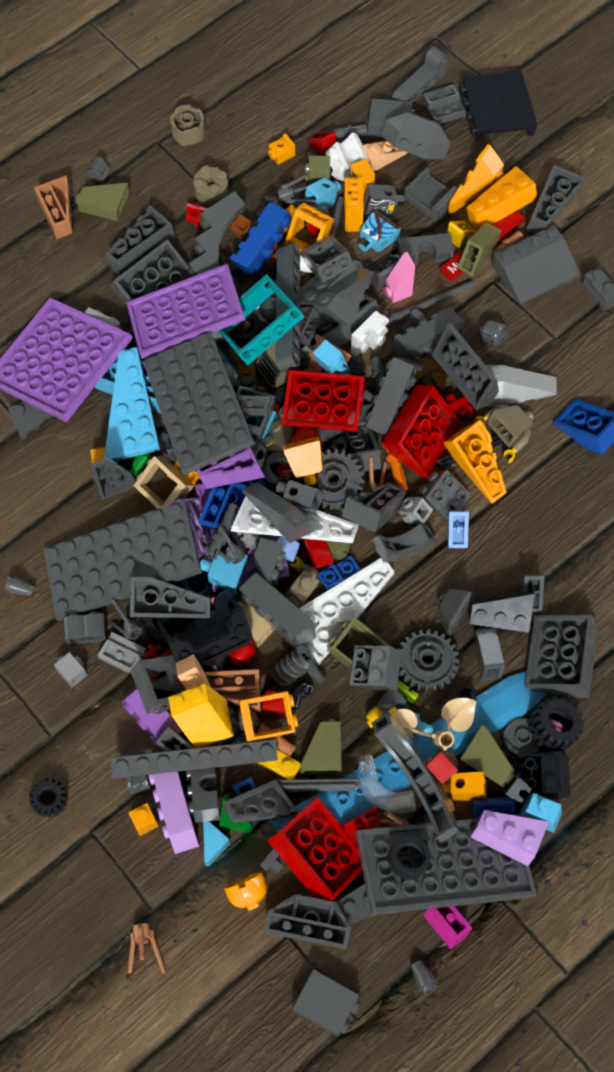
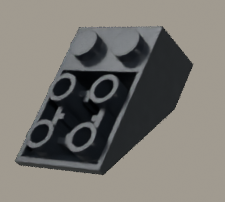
(544, 773)

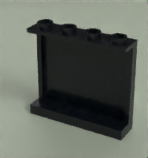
(497, 104)

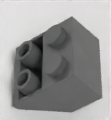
(269, 560)
(375, 667)

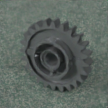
(348, 482)
(437, 650)

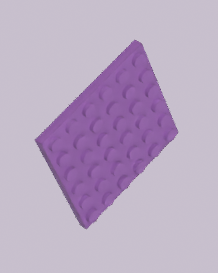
(60, 358)

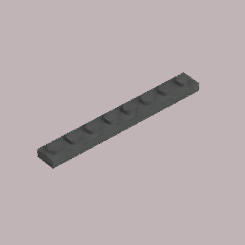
(194, 758)

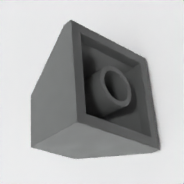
(452, 608)

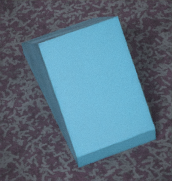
(214, 843)

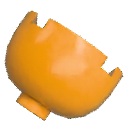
(247, 891)

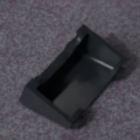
(209, 637)

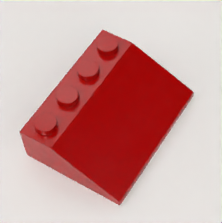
(323, 400)
(421, 430)
(318, 851)

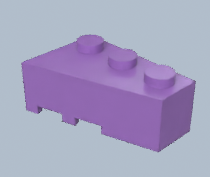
(231, 469)
(152, 722)

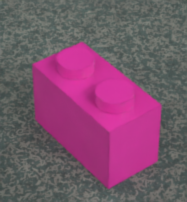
(448, 924)

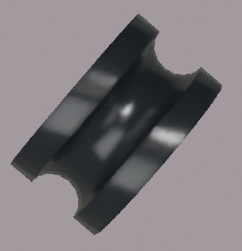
(467, 690)

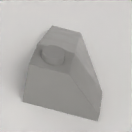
(520, 385)

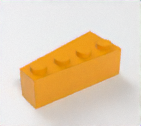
(502, 198)

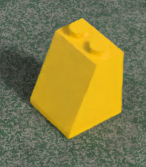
(201, 715)

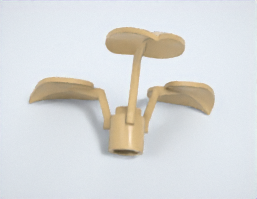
(457, 713)

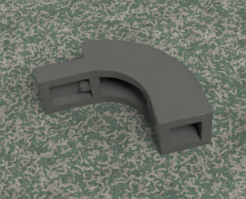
(405, 545)

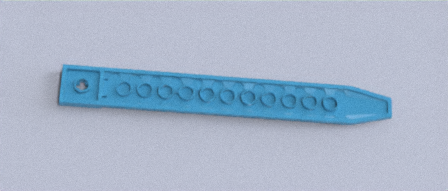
(493, 710)

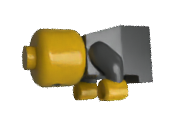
(389, 703)

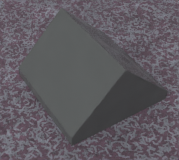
(383, 269)

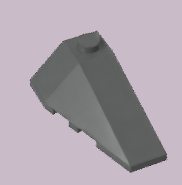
(342, 300)
(283, 515)
(160, 599)

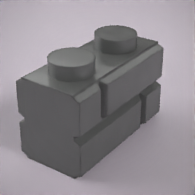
(599, 288)

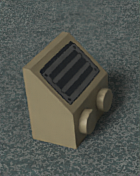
(267, 367)

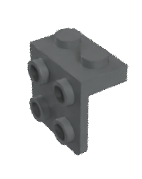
(444, 493)

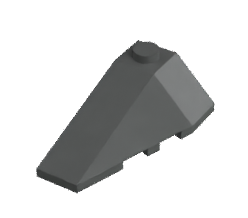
(110, 478)

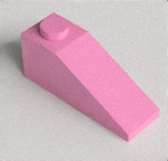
(401, 279)

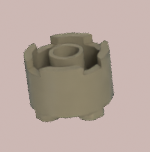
(187, 125)
(210, 185)

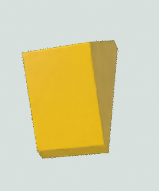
(460, 232)

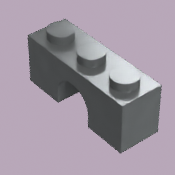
(438, 245)
(204, 803)

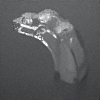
(380, 797)

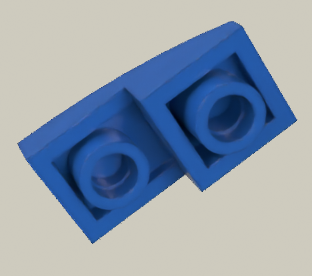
(338, 573)

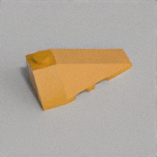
(485, 174)
(475, 455)

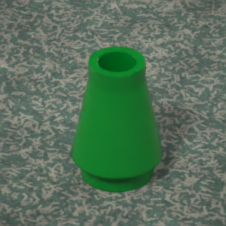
(139, 464)

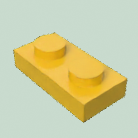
(284, 767)

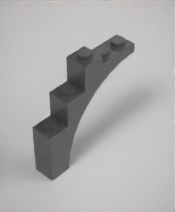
(216, 222)
(406, 753)

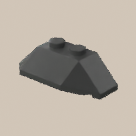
(416, 135)
(309, 921)

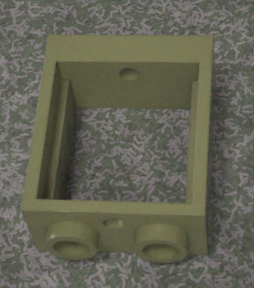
(362, 630)

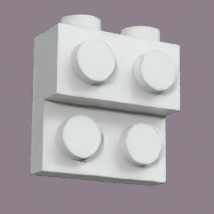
(344, 154)
(369, 334)

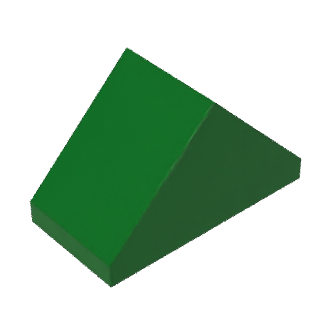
(227, 824)

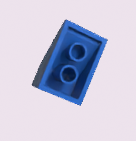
(588, 425)

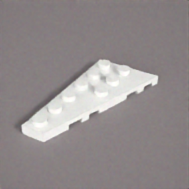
(331, 528)
(344, 602)

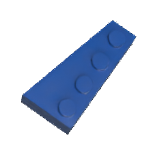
(262, 240)

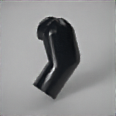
(301, 692)

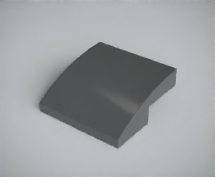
(444, 104)

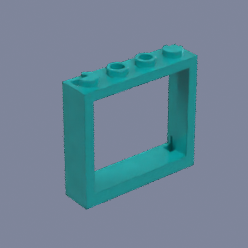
(249, 302)

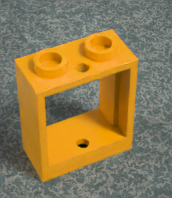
(353, 204)
(313, 217)
(247, 722)

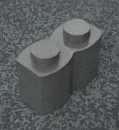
(85, 628)

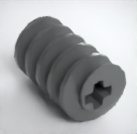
(292, 666)

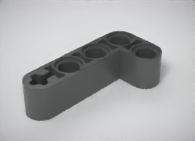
(424, 77)

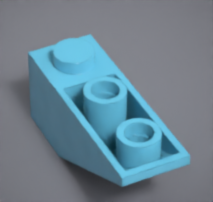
(331, 359)

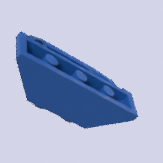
(219, 501)

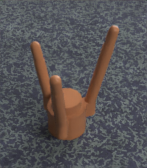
(369, 486)
(141, 936)

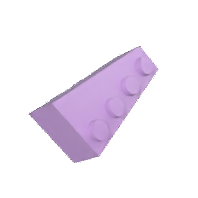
(174, 811)

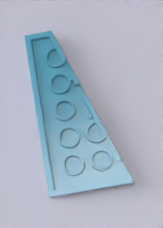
(131, 419)

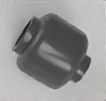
(493, 332)

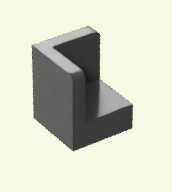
(415, 318)

